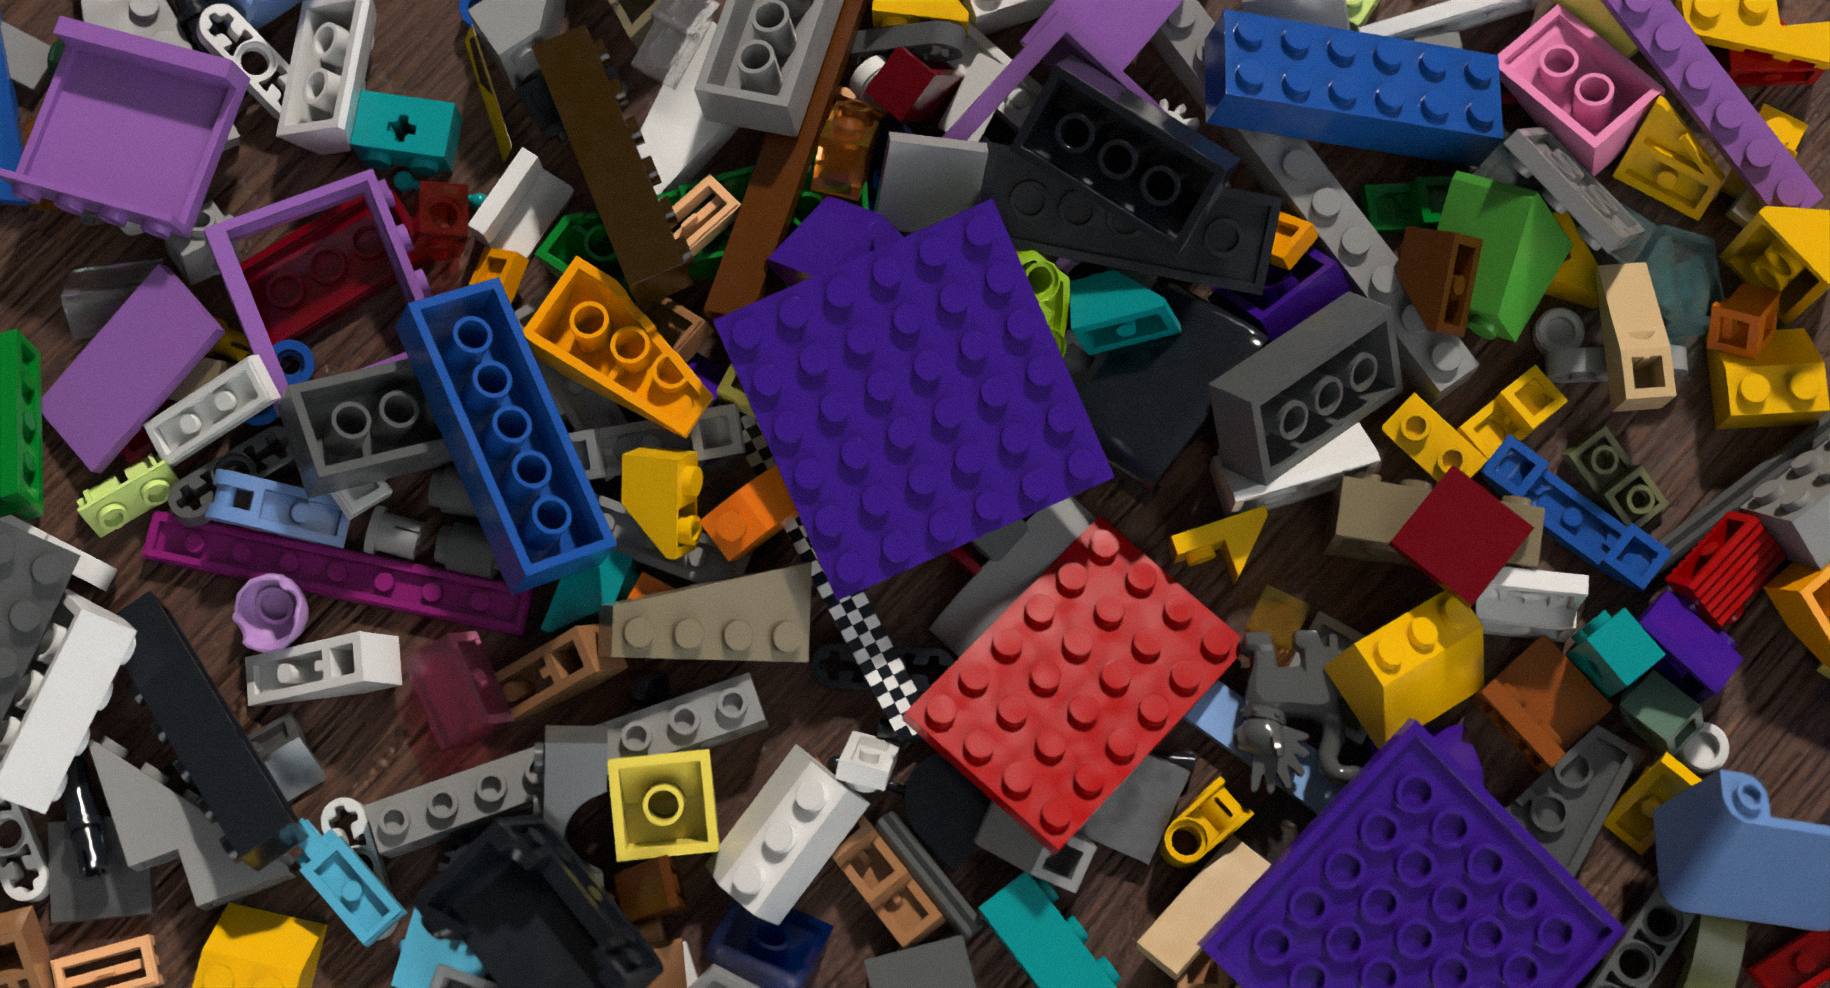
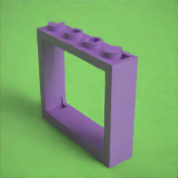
(1018, 69)
(393, 237)

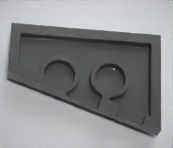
(1575, 796)

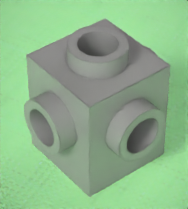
(193, 254)

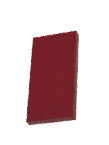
(323, 269)

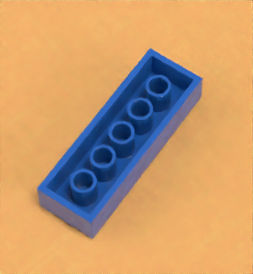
(1352, 88)
(505, 435)

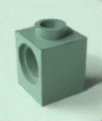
(1660, 713)

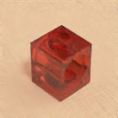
(444, 203)

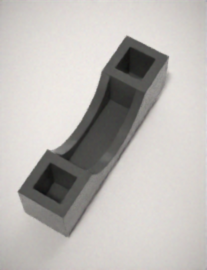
(573, 773)

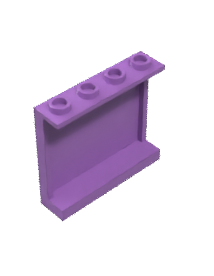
(129, 129)

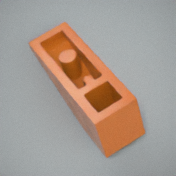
(750, 515)

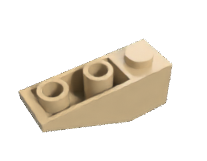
(1634, 339)

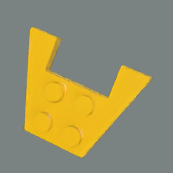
(1757, 27)

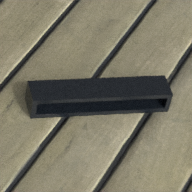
(207, 739)

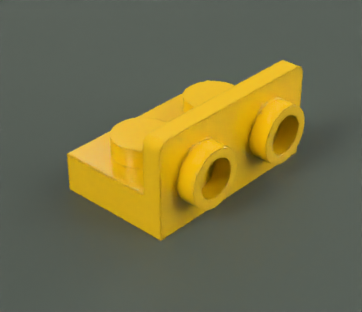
(1431, 440)

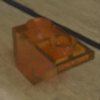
(846, 149)

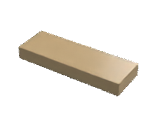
(1212, 892)

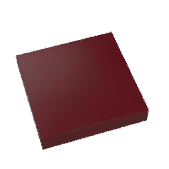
(1461, 536)

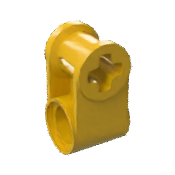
(1210, 819)

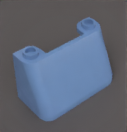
(1735, 861)

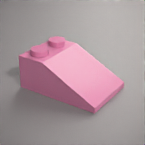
(1578, 87)

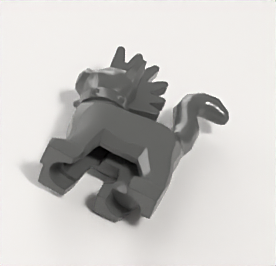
(1290, 692)

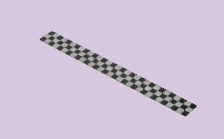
(852, 614)

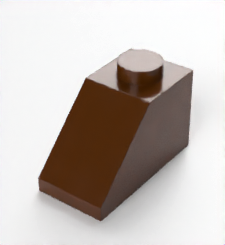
(1439, 276)
(650, 890)

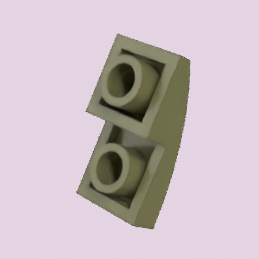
(1612, 478)
(1712, 952)

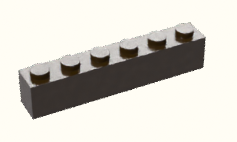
(612, 165)

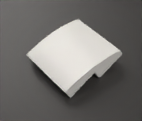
(1531, 603)

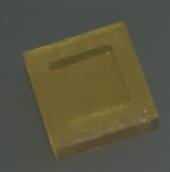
(1278, 615)

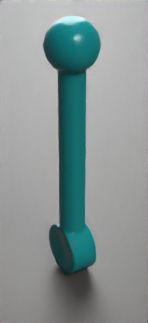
(405, 182)

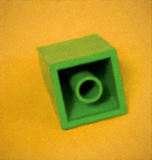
(1518, 250)

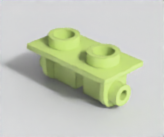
(115, 504)

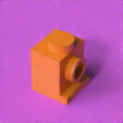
(1744, 321)

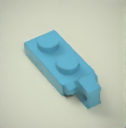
(348, 885)

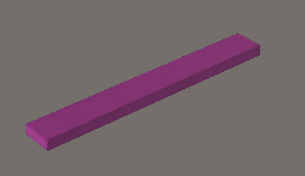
(340, 574)

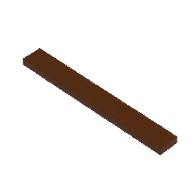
(779, 182)

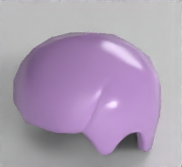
(270, 612)

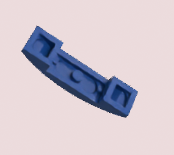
(1573, 519)

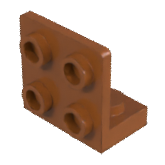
(1541, 704)

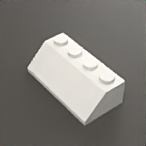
(59, 699)

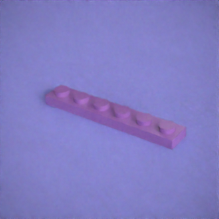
(1715, 102)

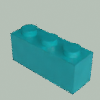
(1042, 940)

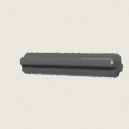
(928, 875)

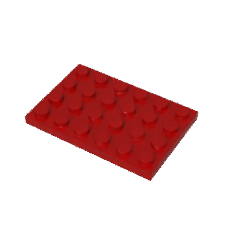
(1075, 684)

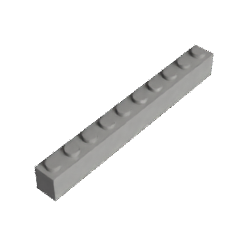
(1310, 192)

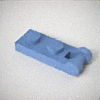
(278, 509)

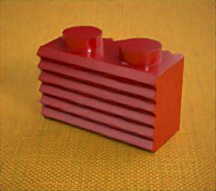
(1727, 568)

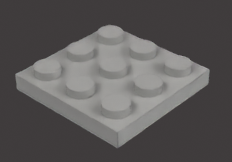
(1572, 189)

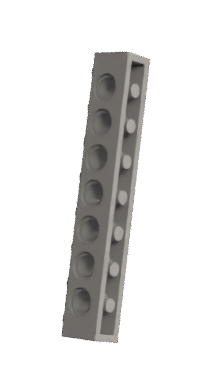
(508, 784)

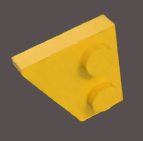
(1670, 163)

